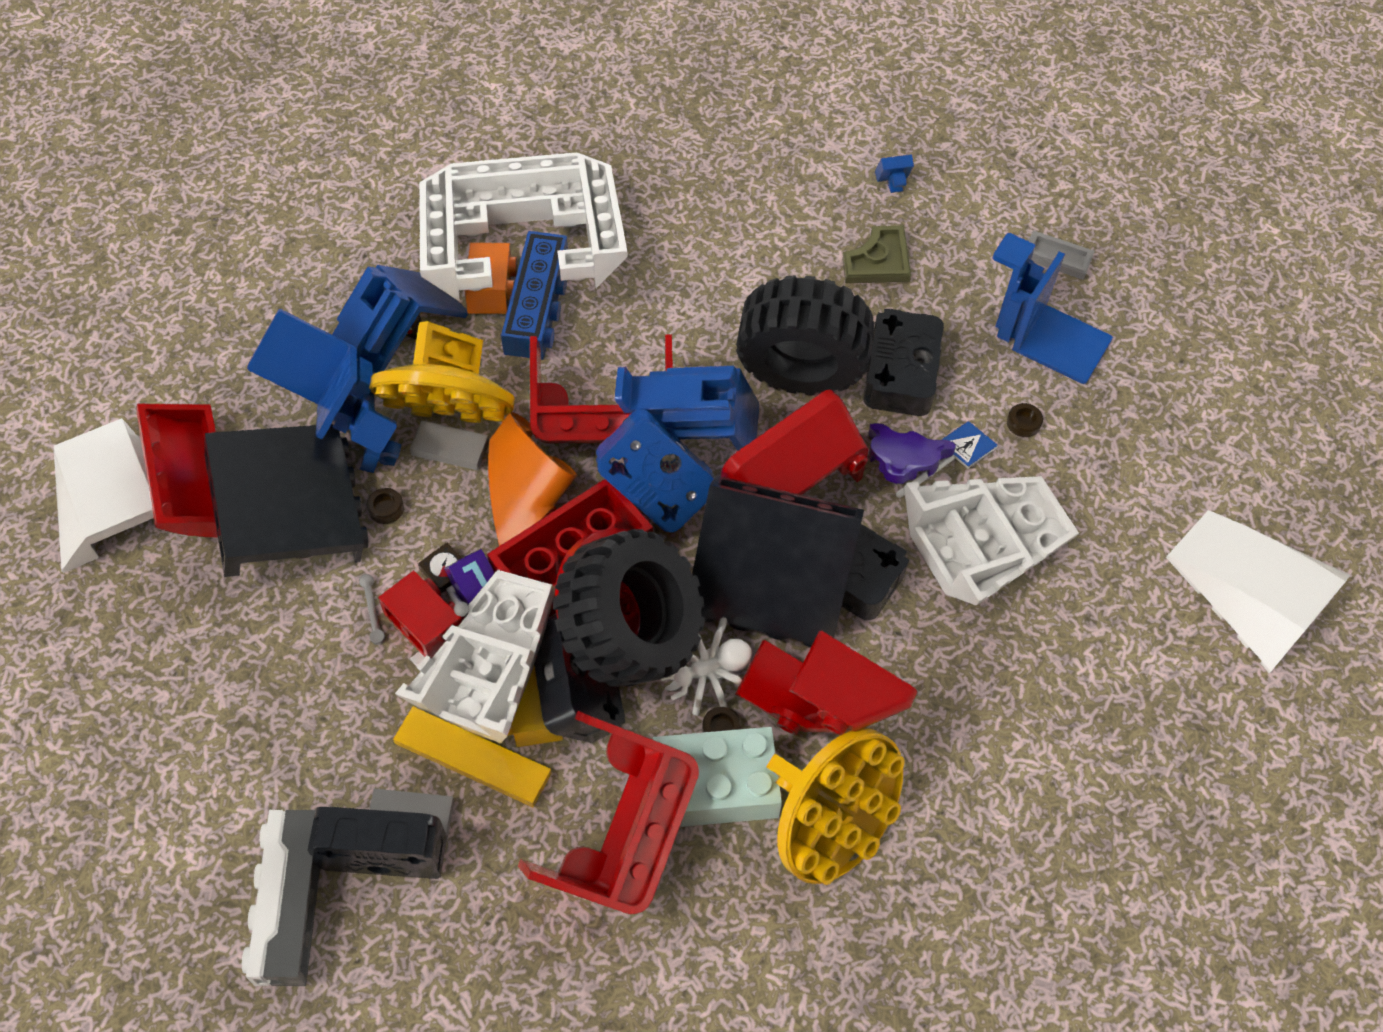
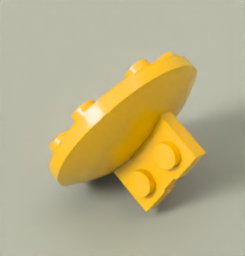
(443, 379)
(838, 804)

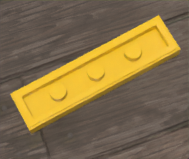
(472, 756)

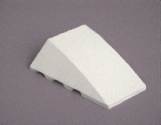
(99, 489)
(985, 532)
(1255, 583)
(486, 659)

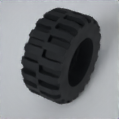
(805, 335)
(594, 619)

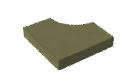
(880, 259)

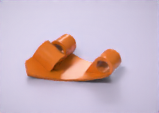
(522, 478)

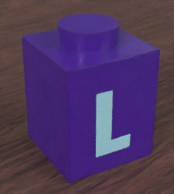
(469, 575)

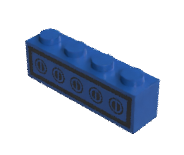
(535, 295)

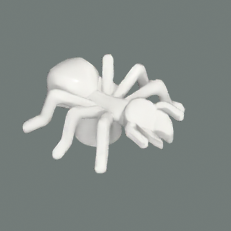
(713, 665)

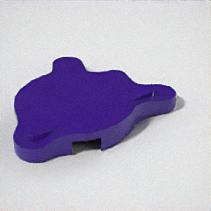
(906, 453)

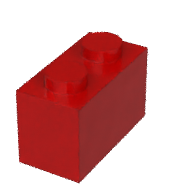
(419, 612)

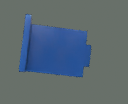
(386, 308)
(1037, 328)
(326, 373)
(694, 401)

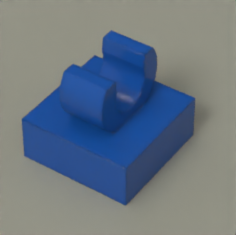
(894, 170)
(386, 457)

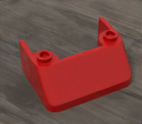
(557, 421)
(803, 448)
(826, 692)
(642, 828)

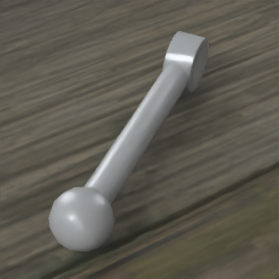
(460, 608)
(376, 636)

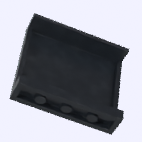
(282, 495)
(774, 559)

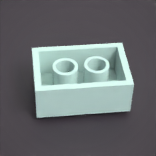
(731, 776)

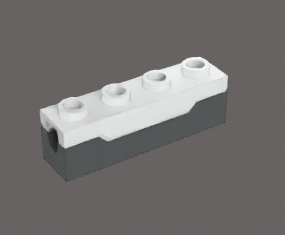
(284, 903)

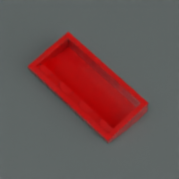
(177, 467)

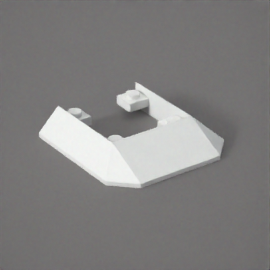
(513, 190)

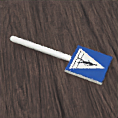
(970, 448)

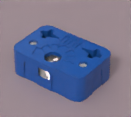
(648, 479)

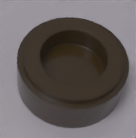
(1024, 420)
(385, 506)
(721, 720)

